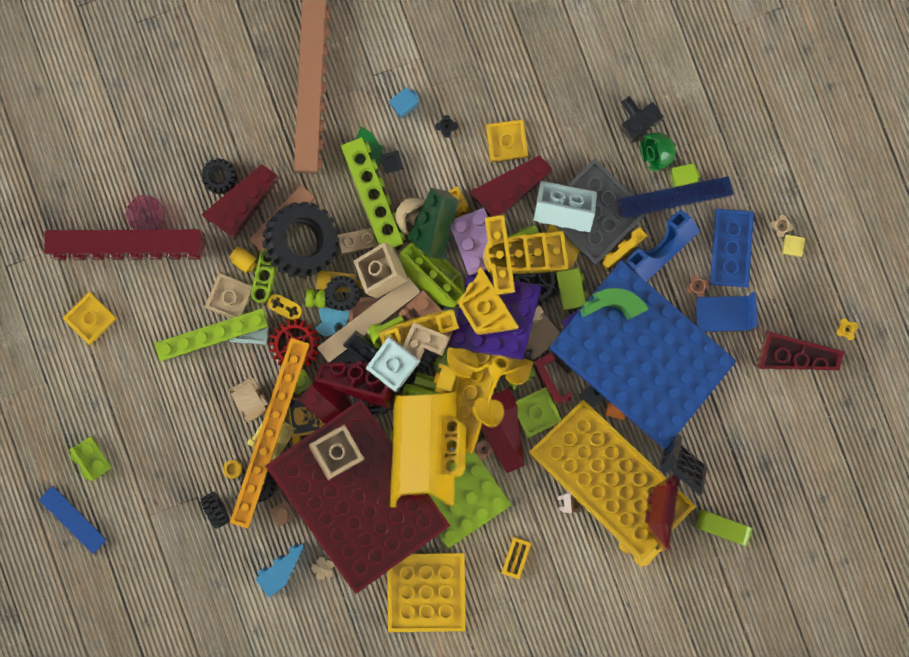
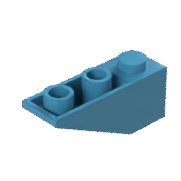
(277, 576)

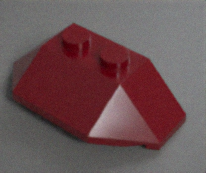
(662, 511)

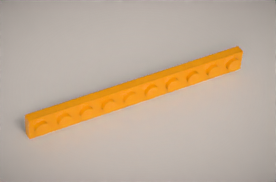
(269, 433)

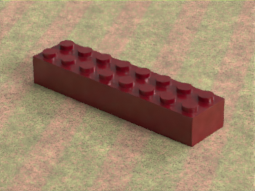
(124, 243)

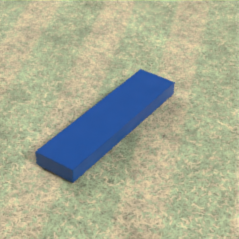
(72, 519)

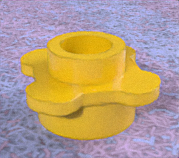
(844, 323)

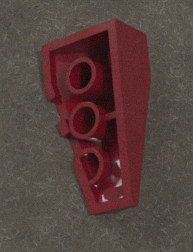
(355, 381)
(324, 401)
(506, 435)

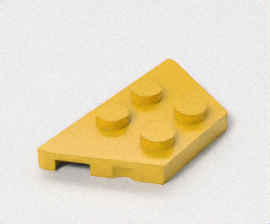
(485, 309)

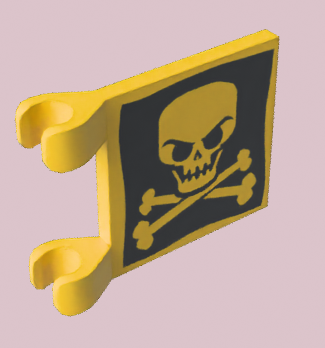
(302, 420)

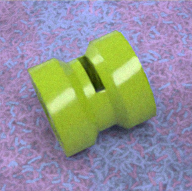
(320, 300)

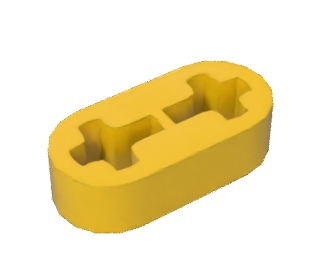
(287, 303)

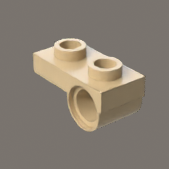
(356, 241)

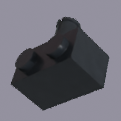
(640, 119)

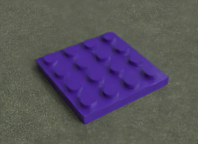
(505, 343)

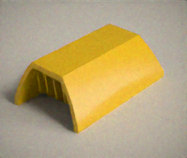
(424, 445)

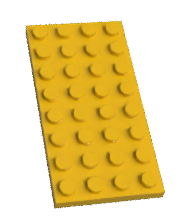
(605, 476)

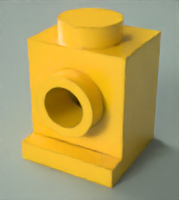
(444, 379)

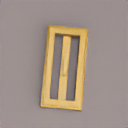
(521, 542)

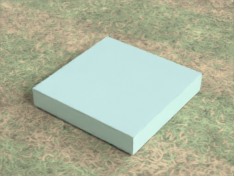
(392, 364)

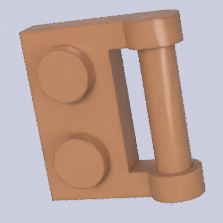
(422, 304)

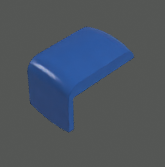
(727, 313)

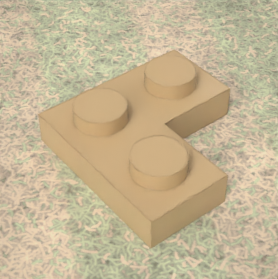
(424, 338)

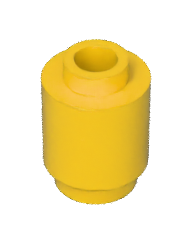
(243, 260)

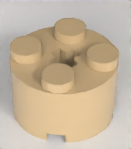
(248, 399)

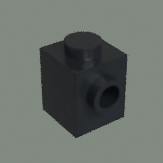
(591, 396)

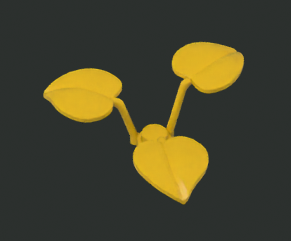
(516, 372)

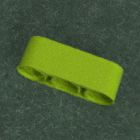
(258, 284)
(723, 527)

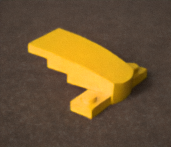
(520, 254)

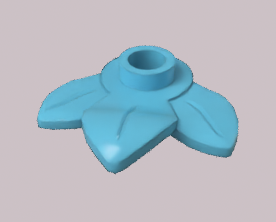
(331, 320)

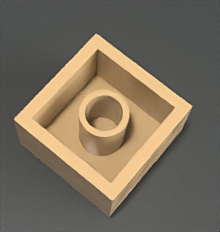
(380, 270)
(336, 452)

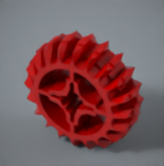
(285, 330)

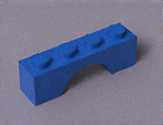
(679, 232)

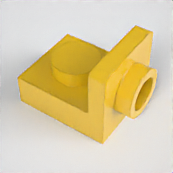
(462, 207)

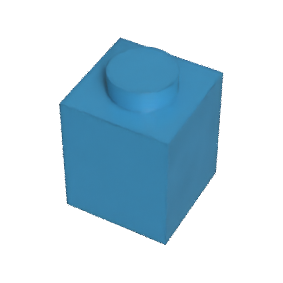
(404, 102)

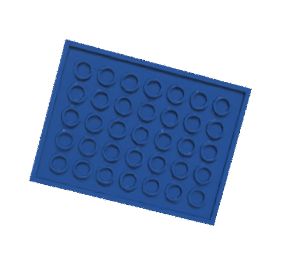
(647, 366)

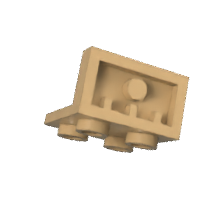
(541, 334)

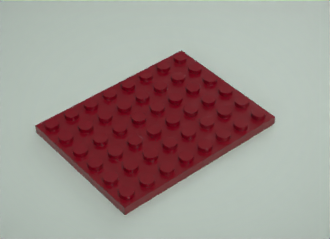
(353, 509)

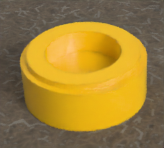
(233, 469)

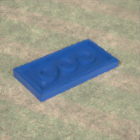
(731, 248)

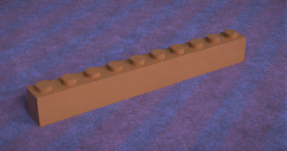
(311, 86)

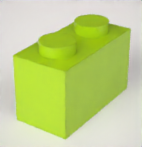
(571, 289)

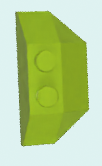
(433, 276)

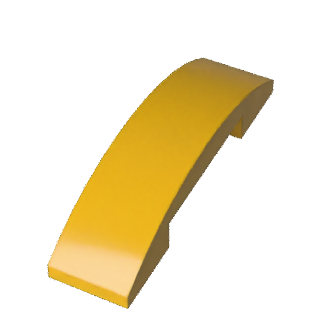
(439, 322)

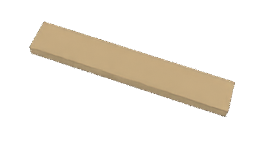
(374, 314)

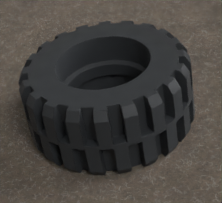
(322, 229)

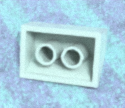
(565, 206)

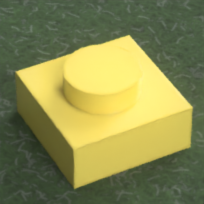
(793, 246)

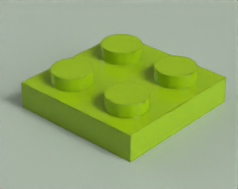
(537, 412)

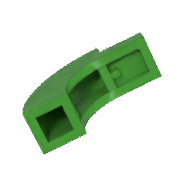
(621, 299)

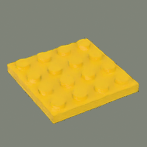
(427, 593)

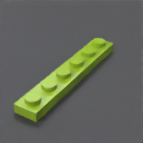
(211, 335)

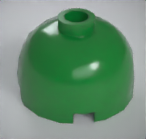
(658, 150)

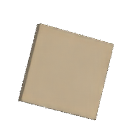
(229, 296)

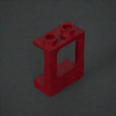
(539, 366)

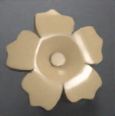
(323, 568)

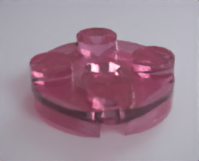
(137, 206)

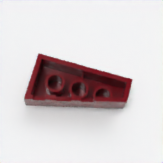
(509, 188)
(242, 201)
(792, 353)

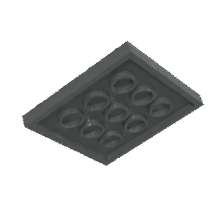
(607, 226)

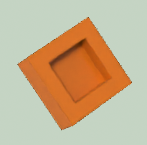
(612, 411)

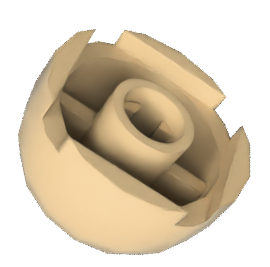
(408, 213)

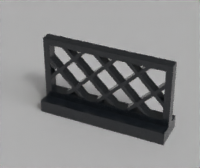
(683, 465)

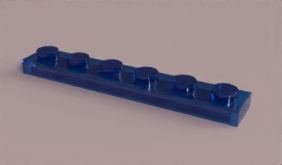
(675, 197)

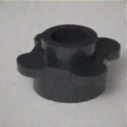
(446, 121)

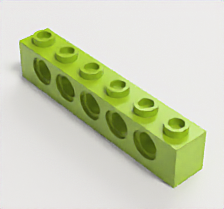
(351, 152)

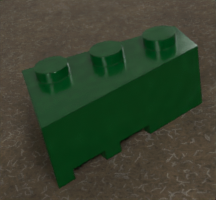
(433, 223)

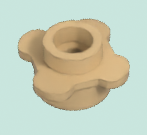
(786, 225)

